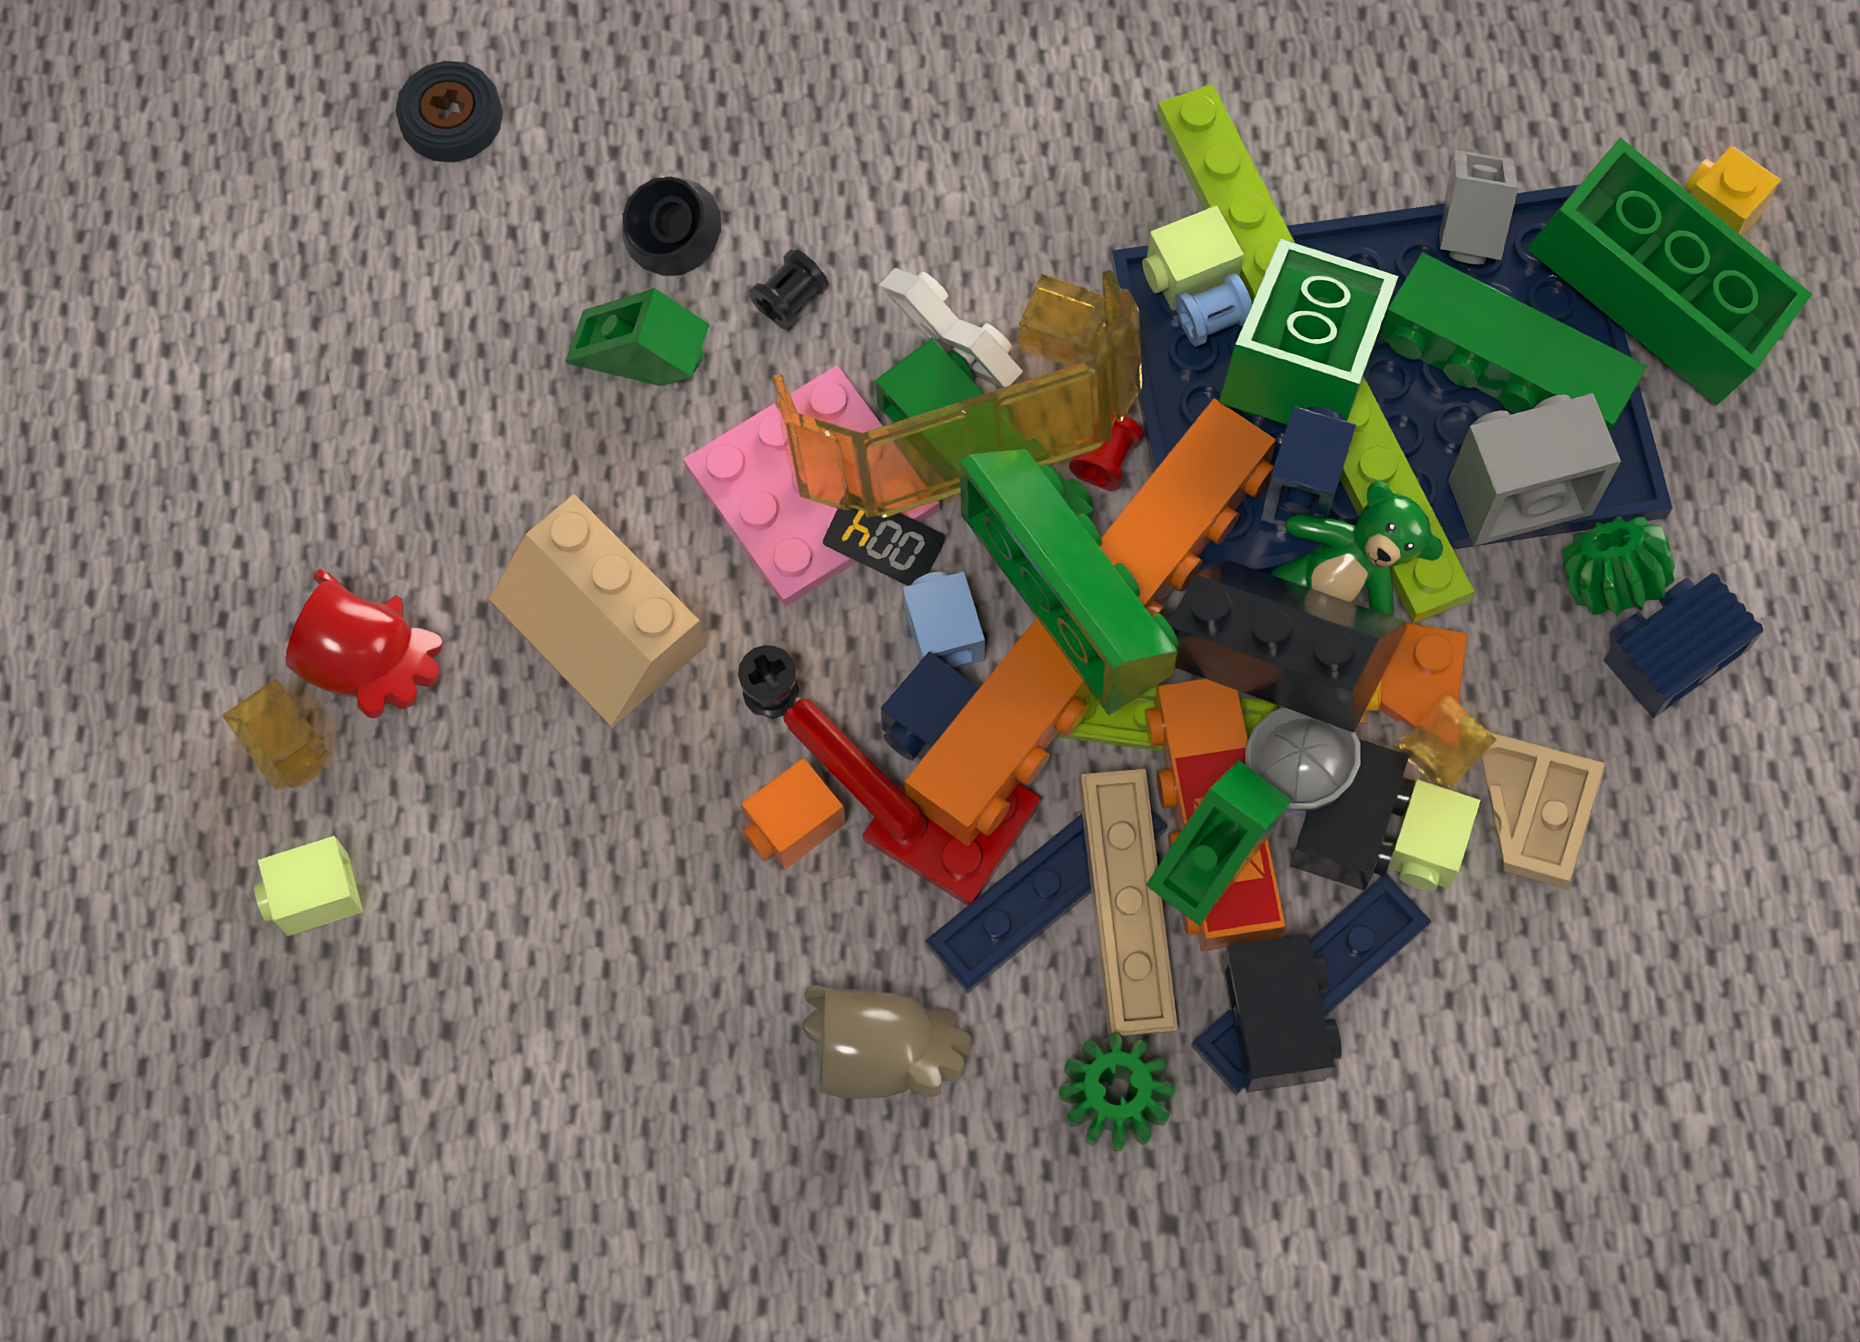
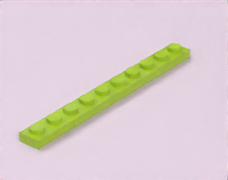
(1228, 178)

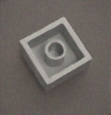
(1533, 468)

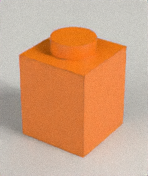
(791, 815)

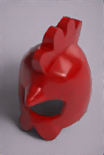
(361, 648)

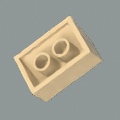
(595, 611)

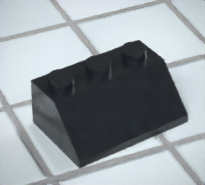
(1284, 642)

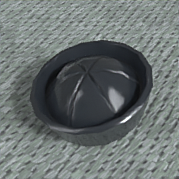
(689, 221)

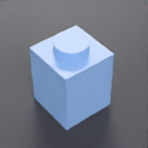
(944, 619)

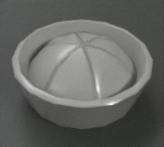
(1303, 757)

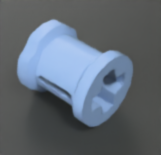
(1213, 309)

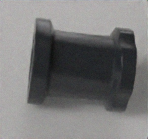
(789, 288)
(781, 668)

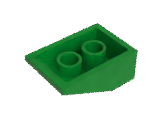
(1307, 334)

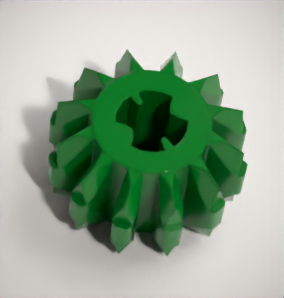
(1618, 565)
(1141, 1089)

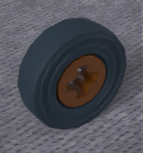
(460, 134)

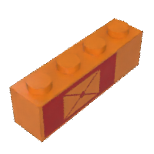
(1200, 741)

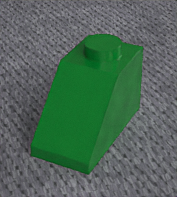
(640, 339)
(1218, 842)

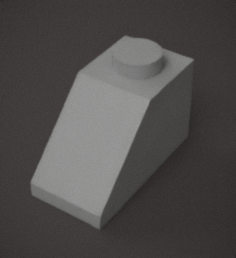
(1477, 206)

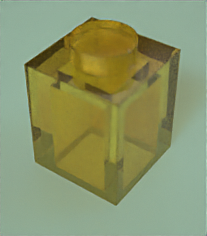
(1062, 322)
(277, 737)
(1444, 742)

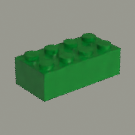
(1670, 272)

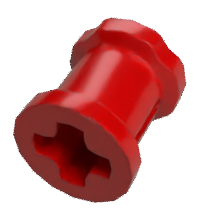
(1103, 465)

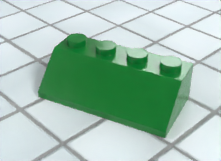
(1065, 576)

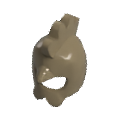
(883, 1043)

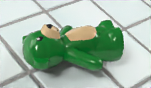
(1385, 535)

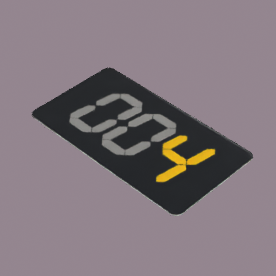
(886, 544)

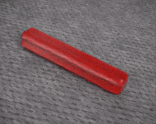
(853, 769)

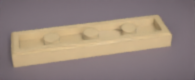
(1125, 910)

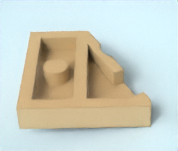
(1540, 807)

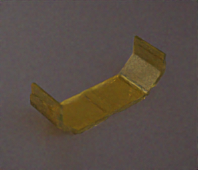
(920, 456)

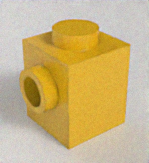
(1733, 188)

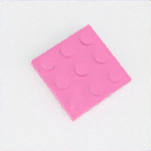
(757, 498)

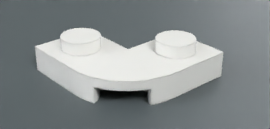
(981, 348)

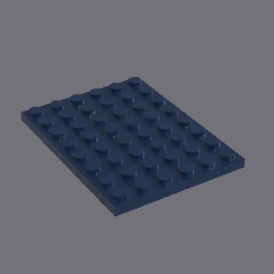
(1417, 399)

